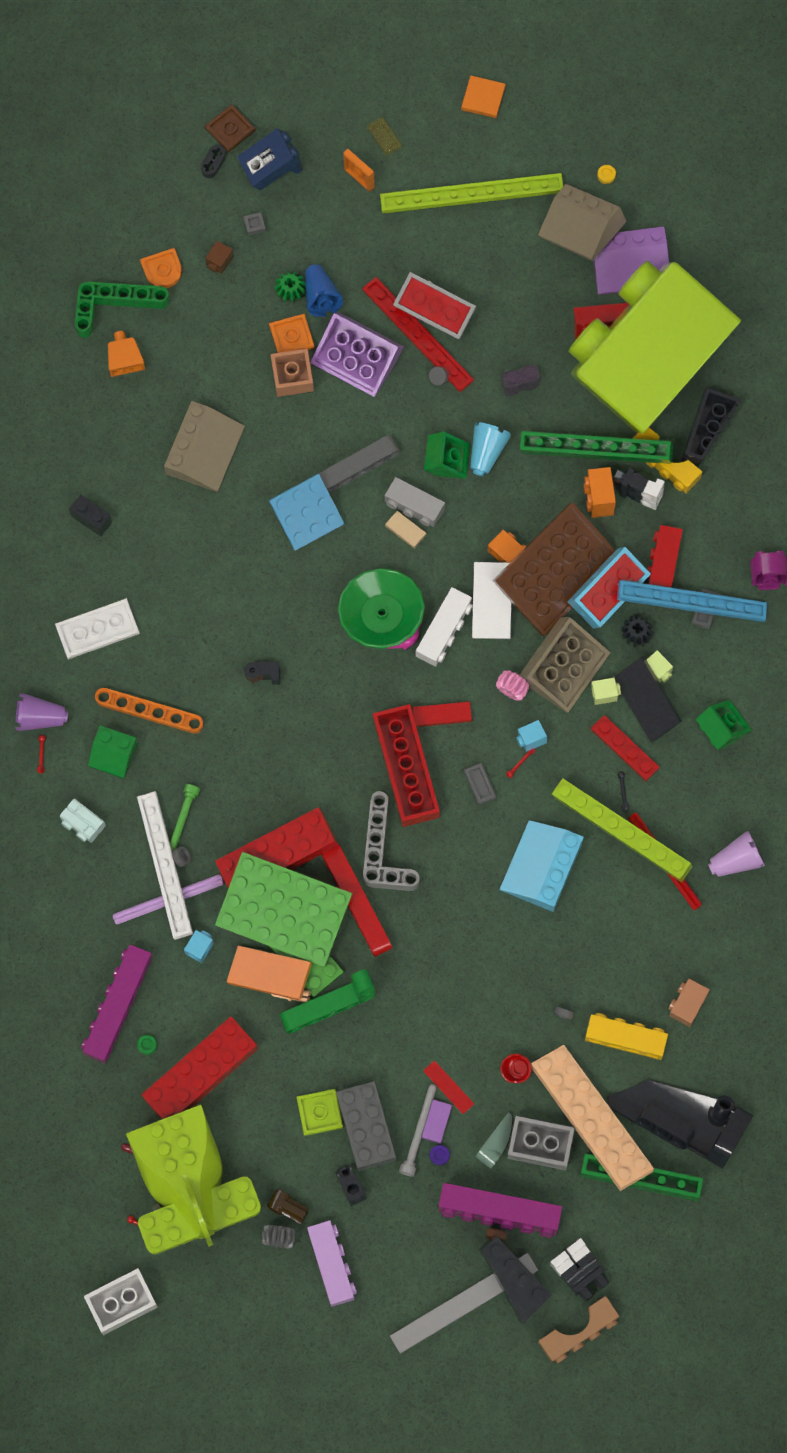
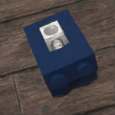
(275, 157)

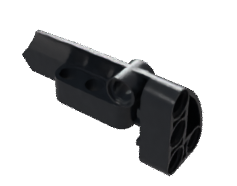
(684, 1118)

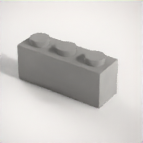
(414, 502)

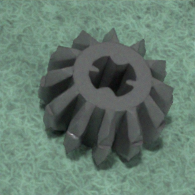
(278, 1236)

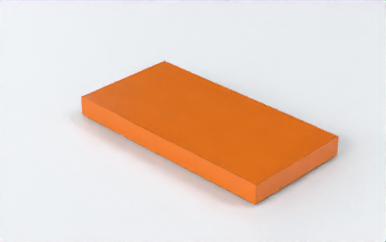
(269, 973)

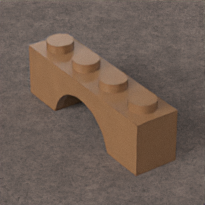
(558, 1345)

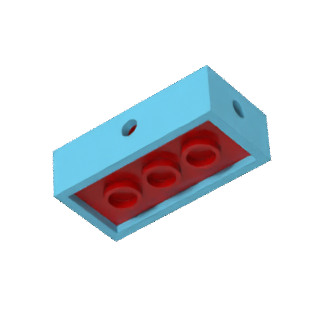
(598, 596)

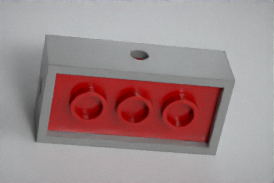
(434, 306)

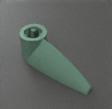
(496, 1143)

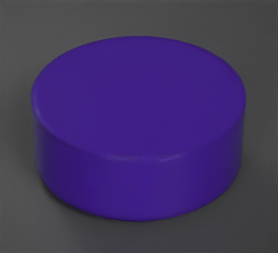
(439, 1155)

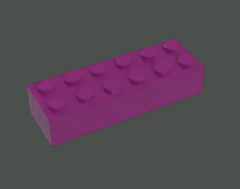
(499, 1209)

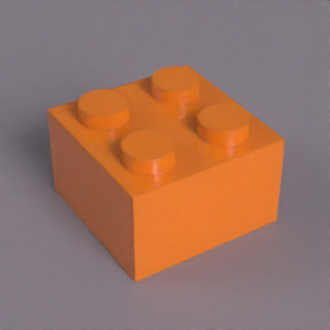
(599, 492)

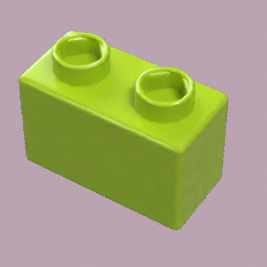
(652, 344)

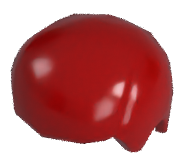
(516, 1068)

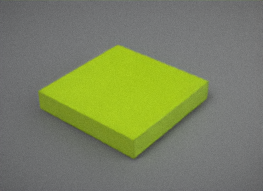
(319, 1112)

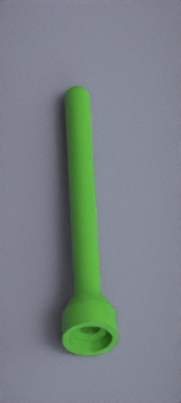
(191, 793)

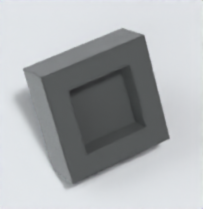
(254, 223)

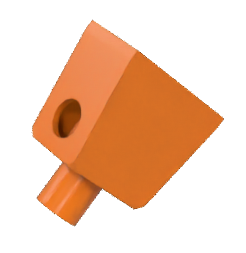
(124, 355)

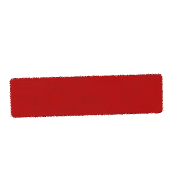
(448, 1087)

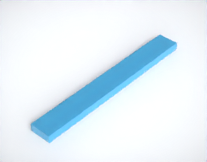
(692, 601)

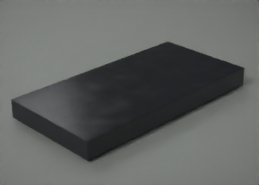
(647, 699)

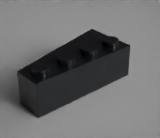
(710, 419)

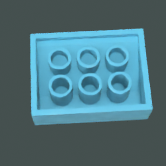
(542, 864)

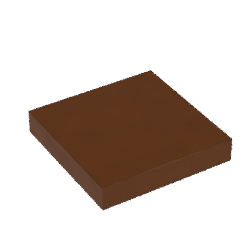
(230, 128)

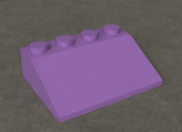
(626, 254)
(356, 354)

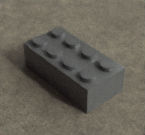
(366, 1126)

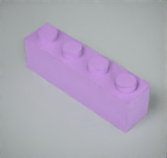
(331, 1264)

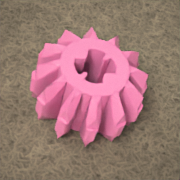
(512, 685)

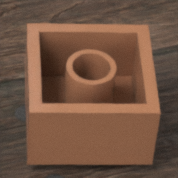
(292, 372)

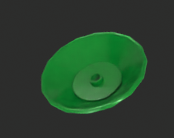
(378, 592)

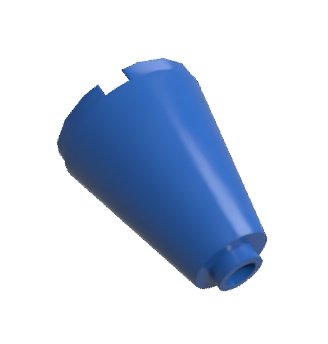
(321, 292)

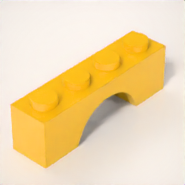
(683, 474)

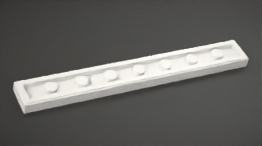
(165, 865)

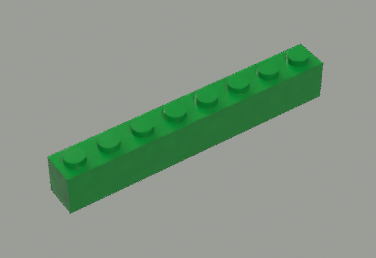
(596, 447)

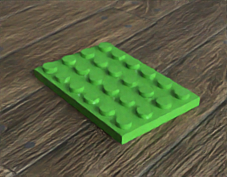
(283, 909)

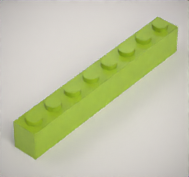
(622, 830)

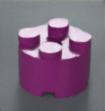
(769, 570)

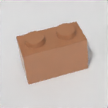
(689, 1002)

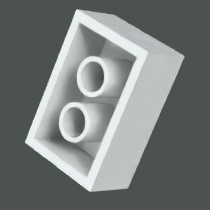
(120, 1301)

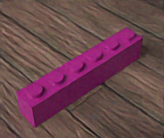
(117, 1003)

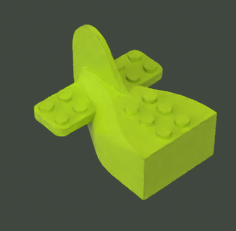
(185, 1177)

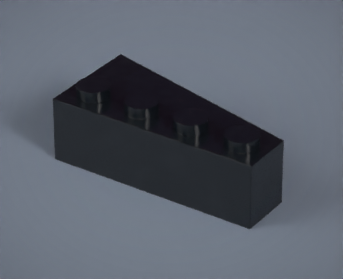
(517, 1282)

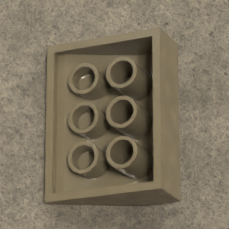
(581, 222)
(203, 447)
(564, 664)

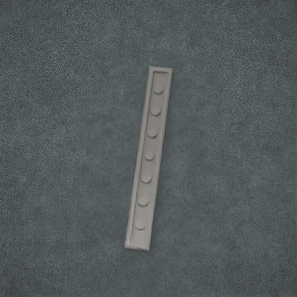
(452, 1310)

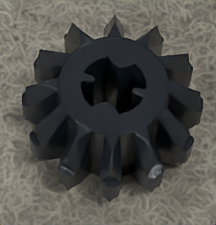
(644, 631)

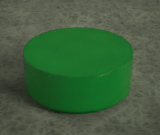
(147, 1044)

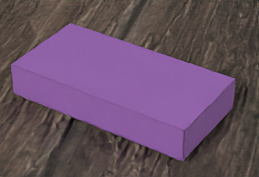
(436, 1121)

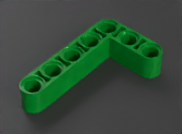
(114, 299)
(357, 992)

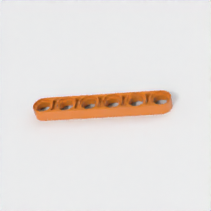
(147, 714)

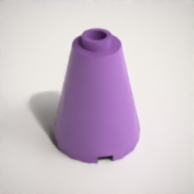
(38, 713)

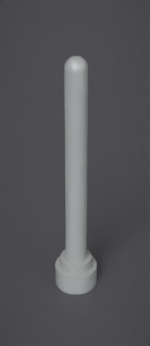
(408, 1167)

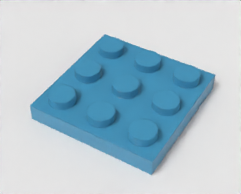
(306, 512)

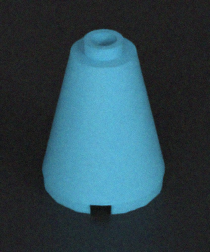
(486, 447)

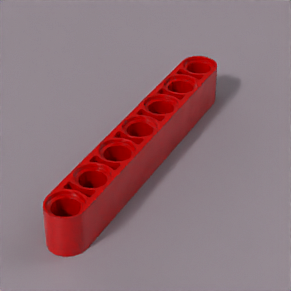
(359, 904)

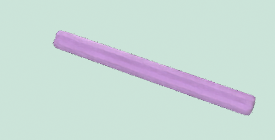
(158, 902)

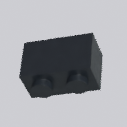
(90, 515)

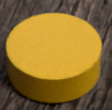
(606, 174)

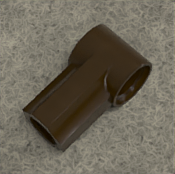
(283, 1204)

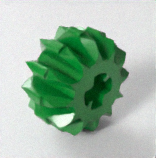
(283, 286)

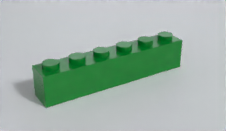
(658, 1181)

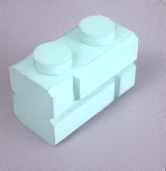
(82, 821)

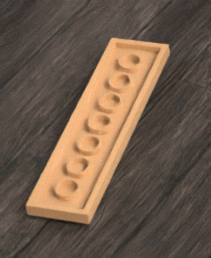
(592, 1117)

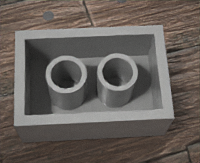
(540, 1143)

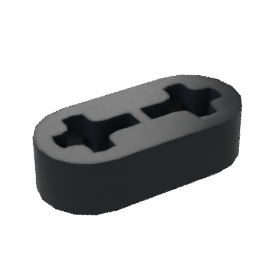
(216, 163)

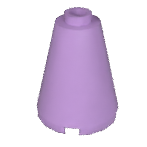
(737, 857)

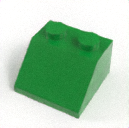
(446, 456)
(723, 724)
(112, 752)

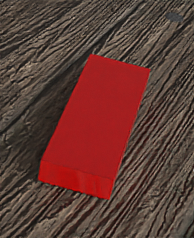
(442, 714)

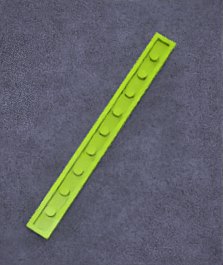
(471, 193)

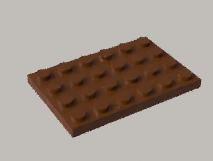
(554, 568)

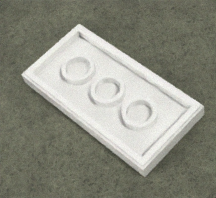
(490, 604)
(97, 628)

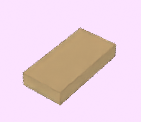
(405, 529)

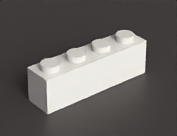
(443, 627)

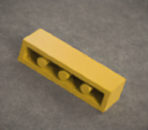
(626, 1037)

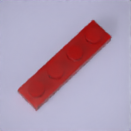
(625, 748)

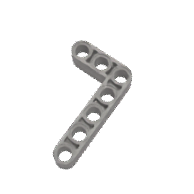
(378, 849)

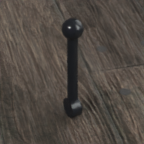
(625, 806)

